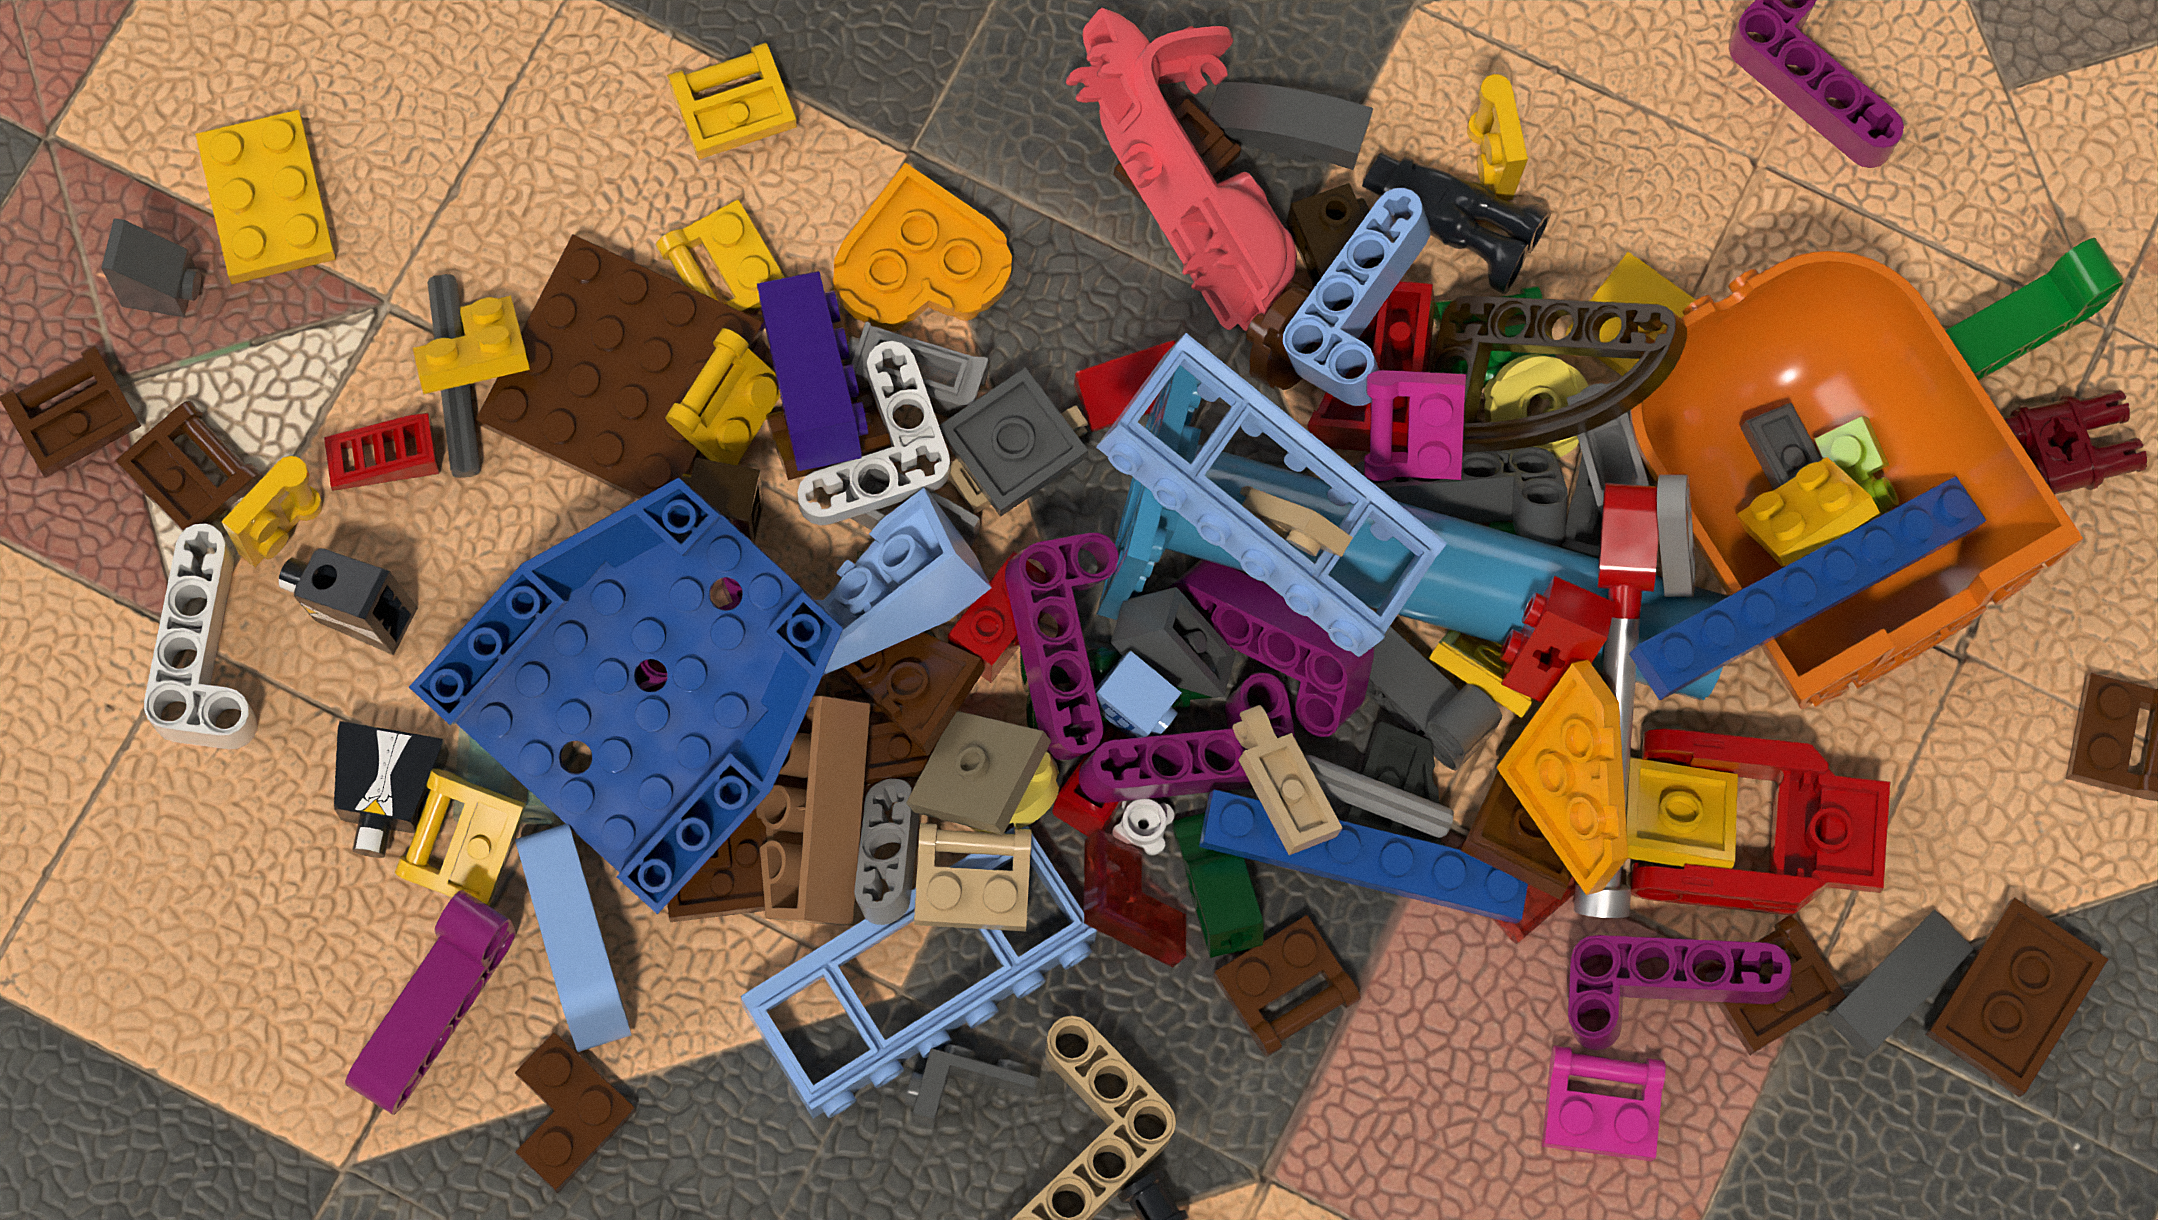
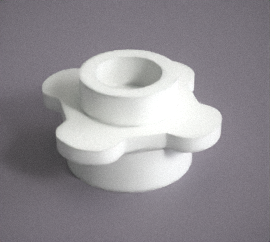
(1155, 814)

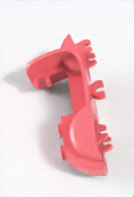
(1218, 230)

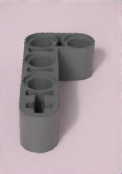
(1495, 487)
(1429, 703)

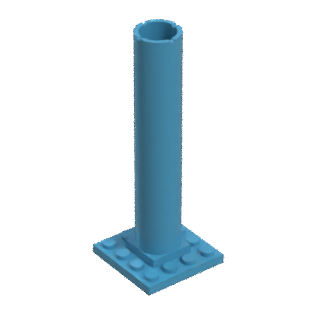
(1471, 587)

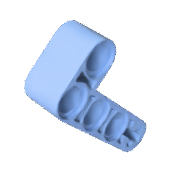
(1391, 231)
(572, 938)

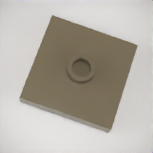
(979, 772)

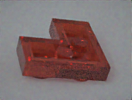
(1121, 909)

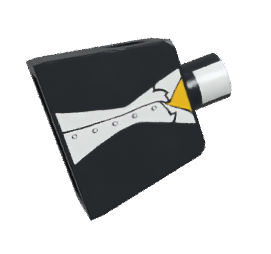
(351, 597)
(383, 781)

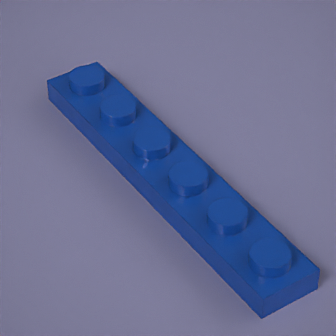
(1368, 860)

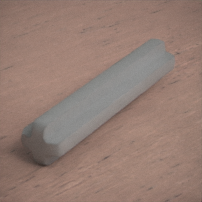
(1381, 798)

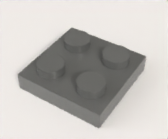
(1013, 441)

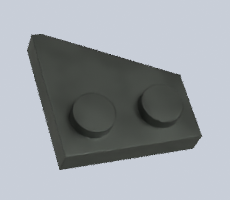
(1404, 763)

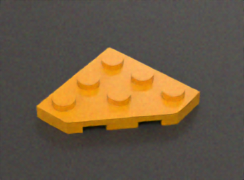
(1572, 777)

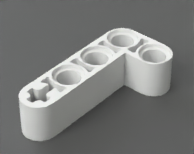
(200, 634)

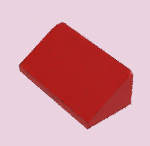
(1110, 386)

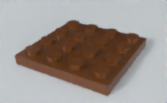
(606, 366)

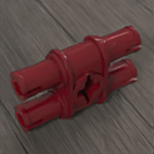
(2066, 427)

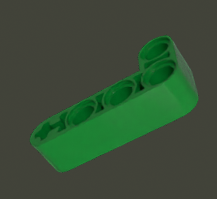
(2038, 312)

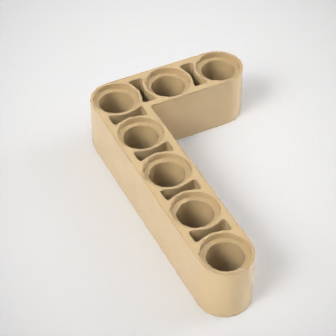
(1116, 1113)

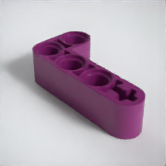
(1822, 80)
(1264, 627)
(1068, 647)
(1184, 753)
(1678, 982)
(433, 1003)

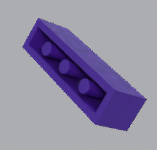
(810, 370)

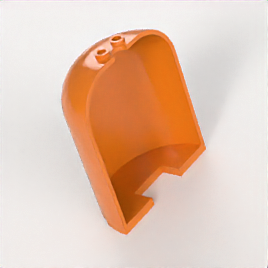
(1843, 345)

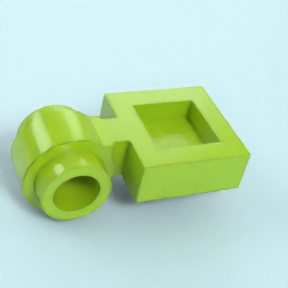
(1859, 455)

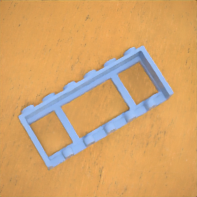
(1241, 534)
(975, 1005)

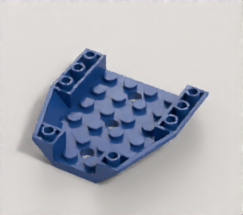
(560, 662)

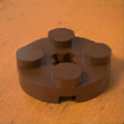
(1268, 355)

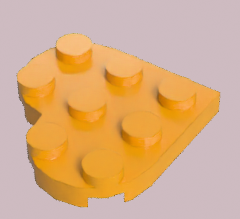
(918, 253)

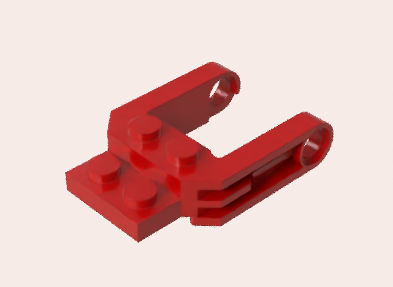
(1822, 828)

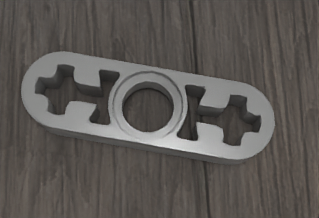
(1676, 535)
(895, 870)

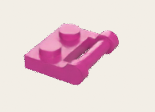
(1434, 425)
(1599, 1121)

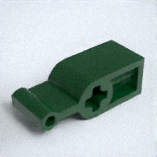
(1219, 892)

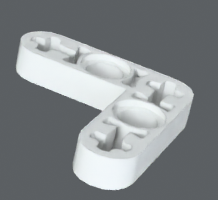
(905, 443)

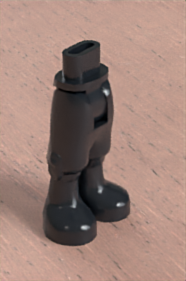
(1454, 206)

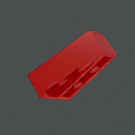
(1400, 342)

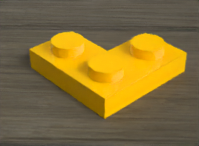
(487, 350)

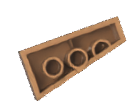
(816, 817)

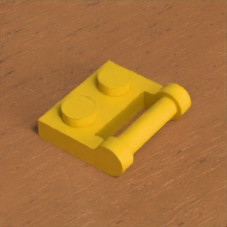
(735, 114)
(1500, 136)
(734, 250)
(737, 406)
(260, 522)
(478, 843)

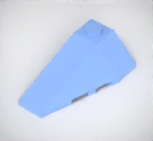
(904, 582)

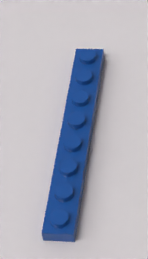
(1806, 588)

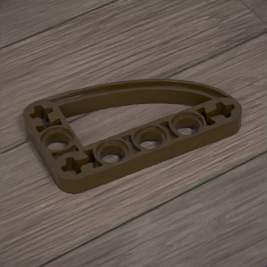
(1476, 343)

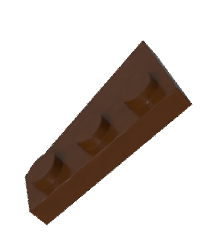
(918, 684)

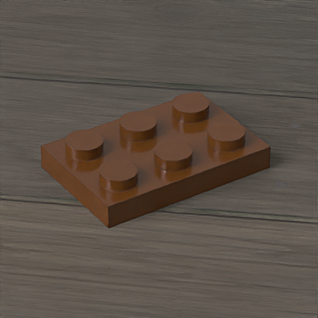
(2017, 997)

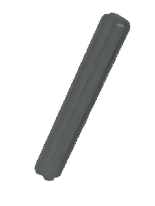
(456, 400)

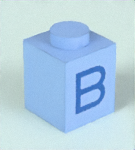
(1136, 698)

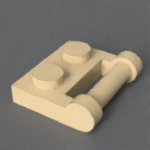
(972, 895)

